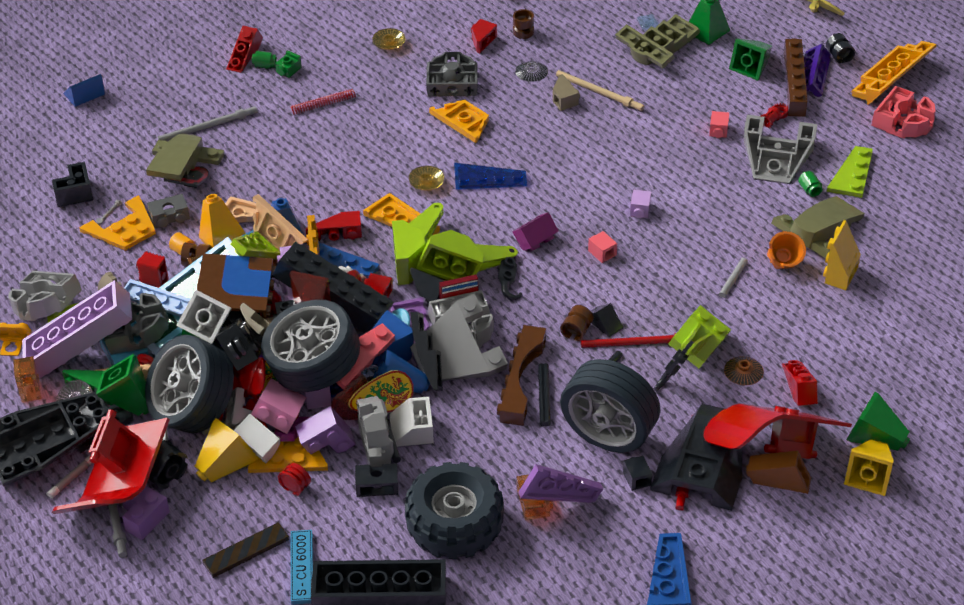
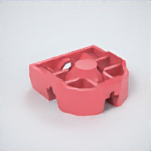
(916, 123)

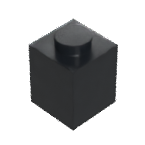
(637, 472)

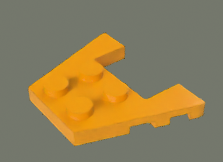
(126, 232)

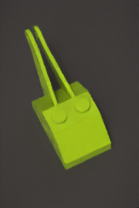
(411, 239)

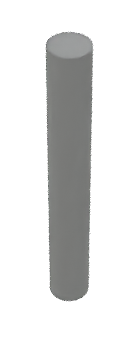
(733, 277)

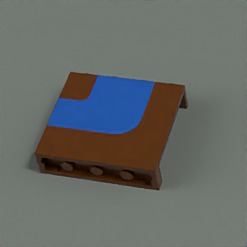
(238, 281)

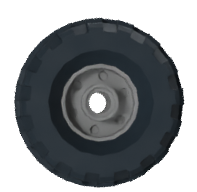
(454, 510)

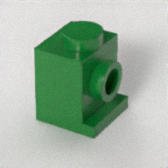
(288, 64)

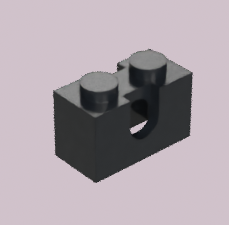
(369, 477)

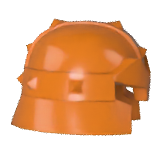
(786, 250)

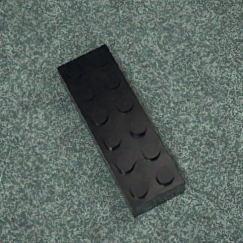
(358, 300)
(379, 582)

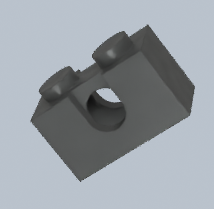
(162, 217)

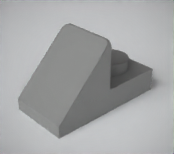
(234, 411)

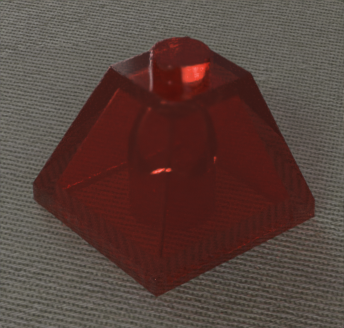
(309, 287)
(341, 400)

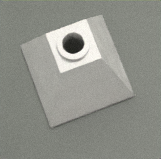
(203, 316)

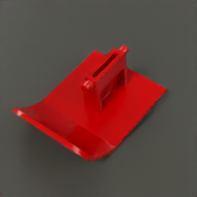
(790, 428)
(121, 462)

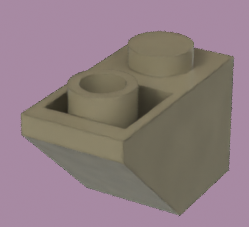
(565, 94)

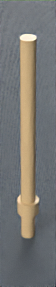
(627, 101)

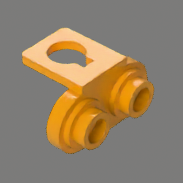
(13, 333)

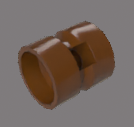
(523, 24)
(192, 250)
(577, 322)

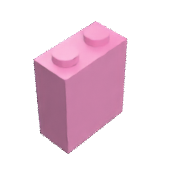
(278, 406)

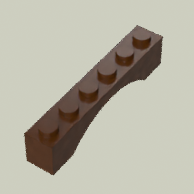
(796, 79)
(514, 402)

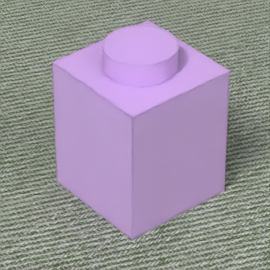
(640, 204)

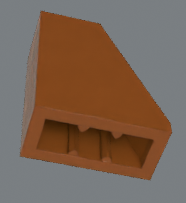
(780, 471)

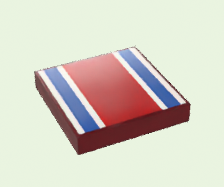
(458, 286)

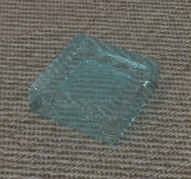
(647, 21)

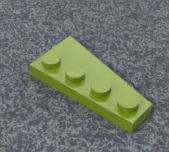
(853, 173)
(254, 246)

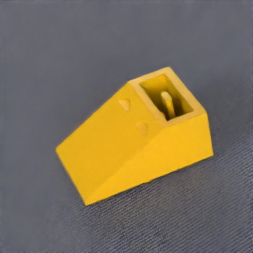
(842, 259)

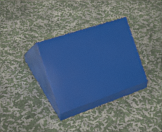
(85, 90)

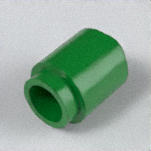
(264, 59)
(810, 183)

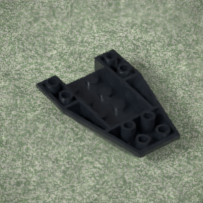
(46, 433)
(699, 464)

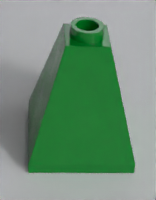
(710, 21)
(750, 57)
(124, 386)
(879, 424)

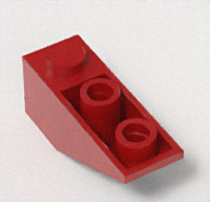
(246, 45)
(349, 221)
(801, 383)

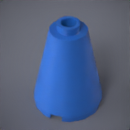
(390, 361)

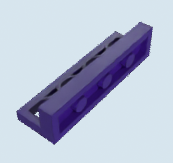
(816, 68)

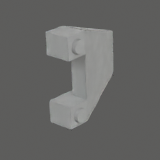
(777, 157)
(458, 347)

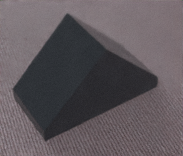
(606, 319)

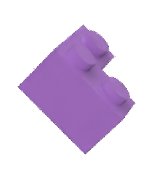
(325, 429)
(144, 512)

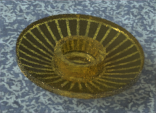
(388, 38)
(426, 178)

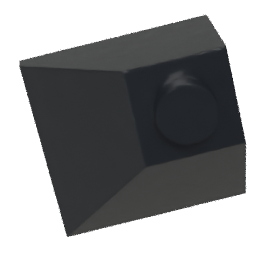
(427, 284)

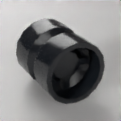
(840, 48)

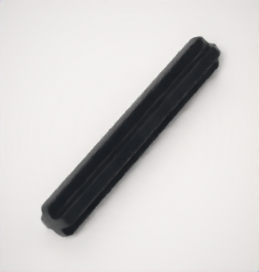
(544, 394)

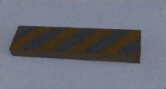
(245, 550)

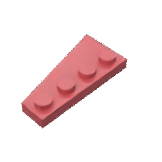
(371, 345)

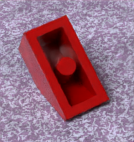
(483, 34)

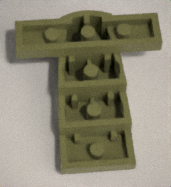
(659, 42)
(180, 155)
(819, 222)

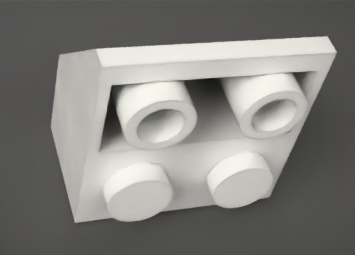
(412, 422)

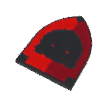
(193, 179)

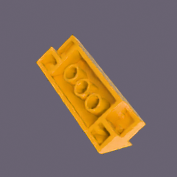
(890, 69)

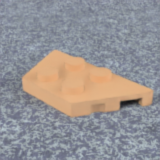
(274, 225)

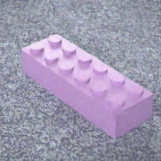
(78, 328)

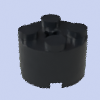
(168, 465)

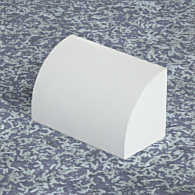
(258, 438)

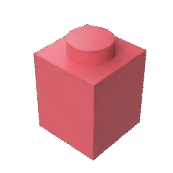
(719, 124)
(602, 247)

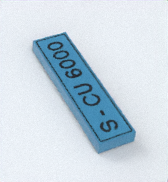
(301, 566)

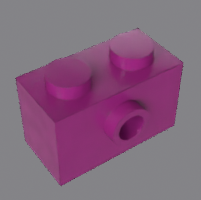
(535, 231)

